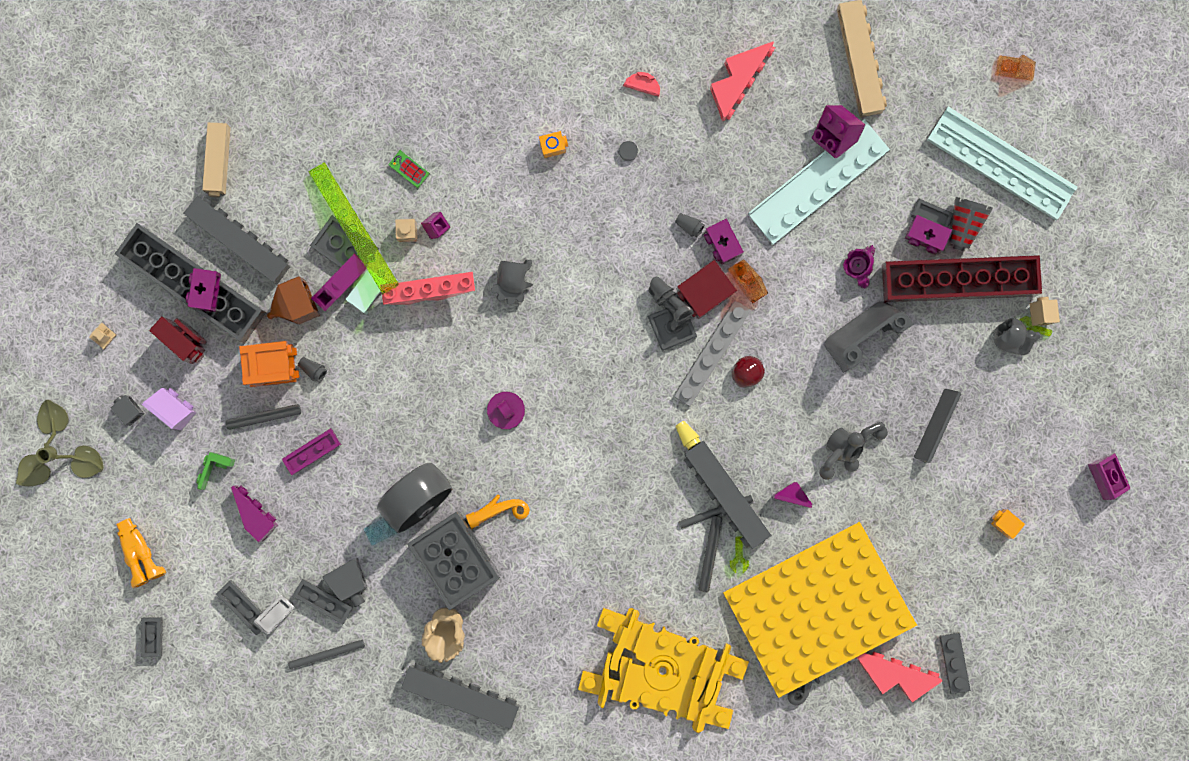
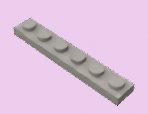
(712, 353)

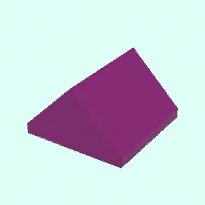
(1109, 477)

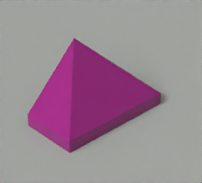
(793, 494)

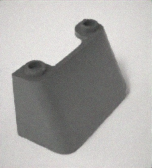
(844, 342)

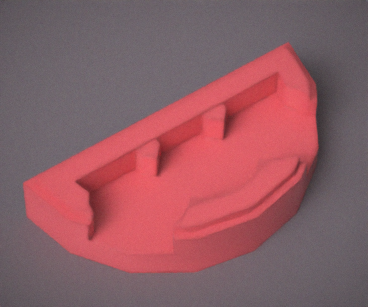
(644, 83)

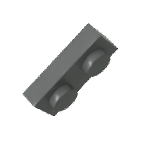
(151, 636)

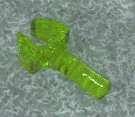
(1043, 331)
(738, 556)

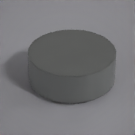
(628, 150)

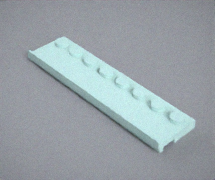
(1002, 163)
(815, 186)

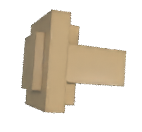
(102, 336)

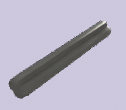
(264, 416)
(710, 554)

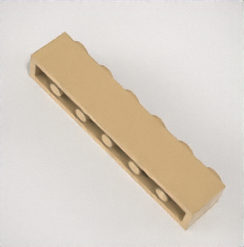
(861, 58)

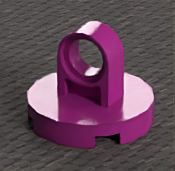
(506, 410)

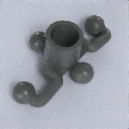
(849, 448)

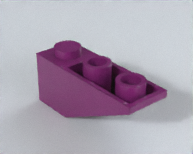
(339, 282)
(255, 520)

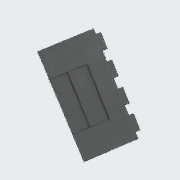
(466, 551)

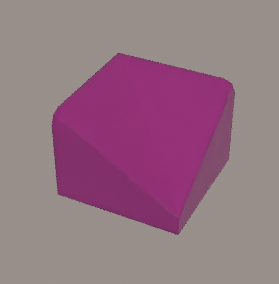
(435, 225)

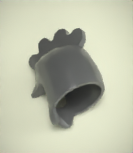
(511, 281)

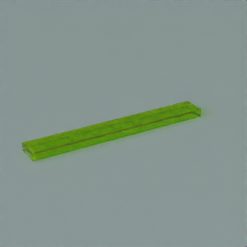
(353, 228)

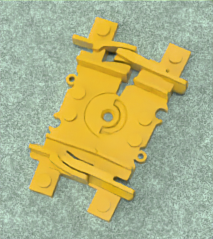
(676, 687)

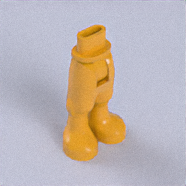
(136, 549)

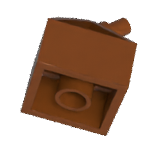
(293, 302)

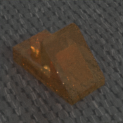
(1017, 68)

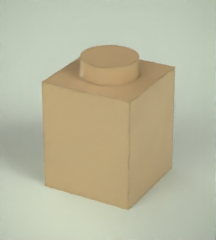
(406, 230)
(1044, 312)

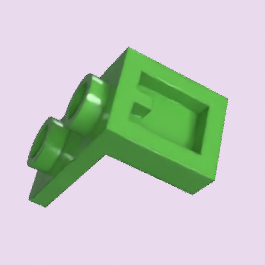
(209, 460)

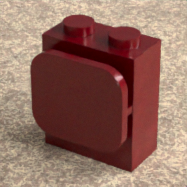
(705, 289)
(180, 339)

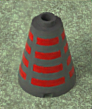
(967, 222)

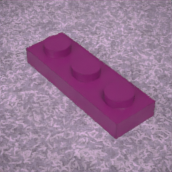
(311, 451)

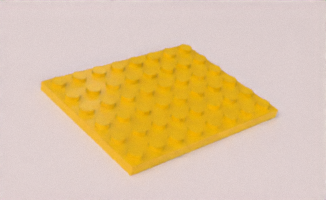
(819, 609)

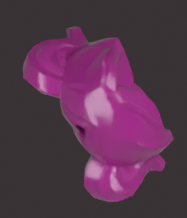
(865, 259)

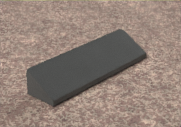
(937, 425)

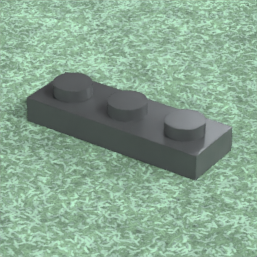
(322, 601)
(240, 605)
(955, 663)

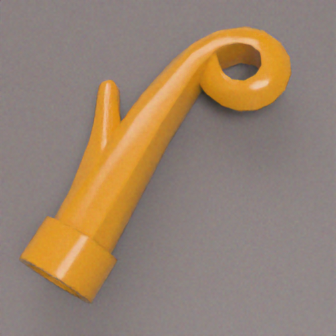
(493, 509)

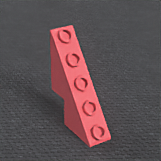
(741, 72)
(430, 289)
(888, 673)

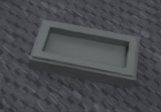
(932, 213)

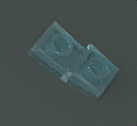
(378, 532)

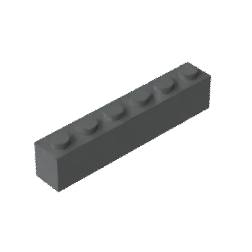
(238, 241)
(727, 495)
(460, 696)

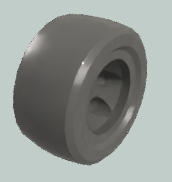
(414, 497)

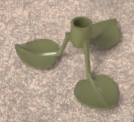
(32, 467)

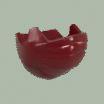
(748, 371)

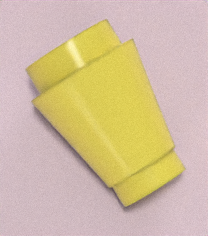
(687, 435)

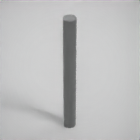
(705, 515)
(326, 654)

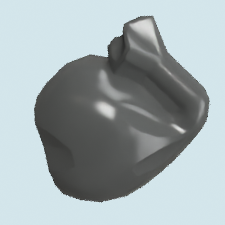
(1014, 337)

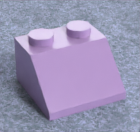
(170, 408)

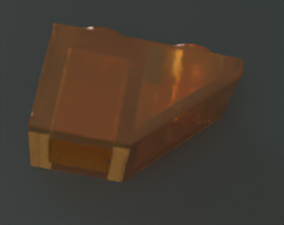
(748, 281)

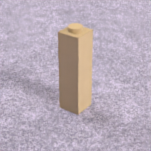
(216, 159)

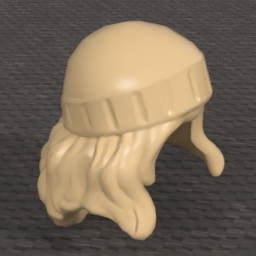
(443, 635)

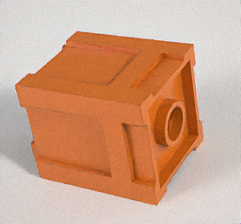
(268, 364)

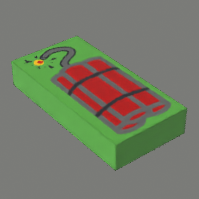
(409, 169)

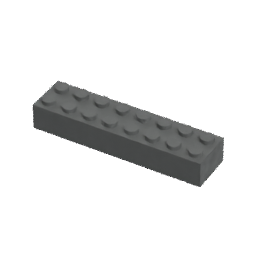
(172, 272)

